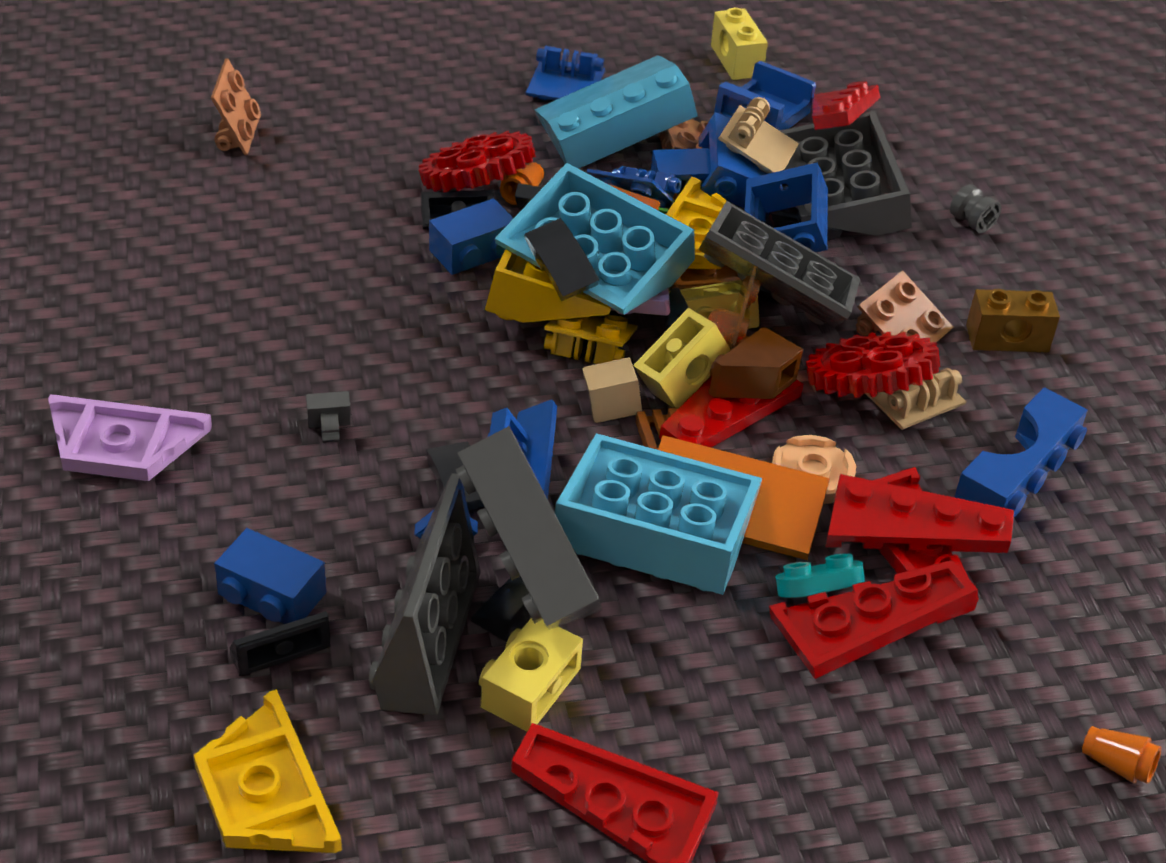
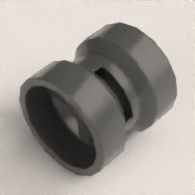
(975, 208)

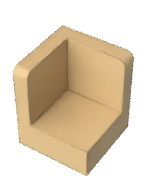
(612, 389)

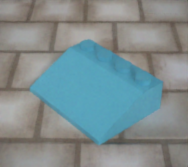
(618, 111)
(625, 240)
(657, 512)

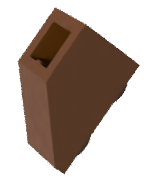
(756, 367)

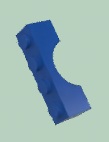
(1046, 432)

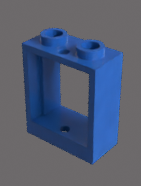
(804, 186)

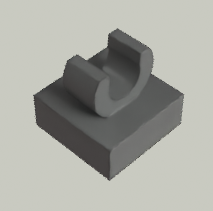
(329, 413)

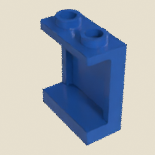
(786, 93)
(727, 168)

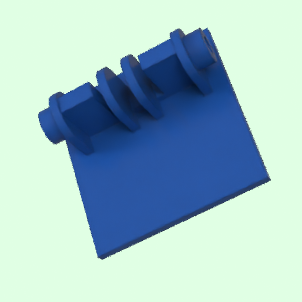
(560, 78)
(650, 184)

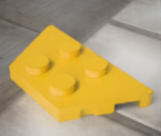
(699, 212)
(265, 786)

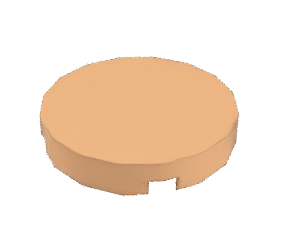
(816, 456)

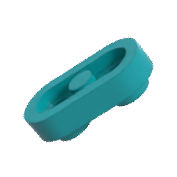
(804, 580)

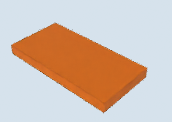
(786, 503)

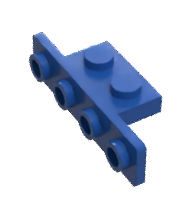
(535, 435)

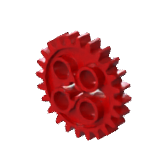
(477, 161)
(873, 364)

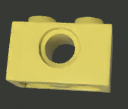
(738, 42)
(681, 358)
(530, 673)

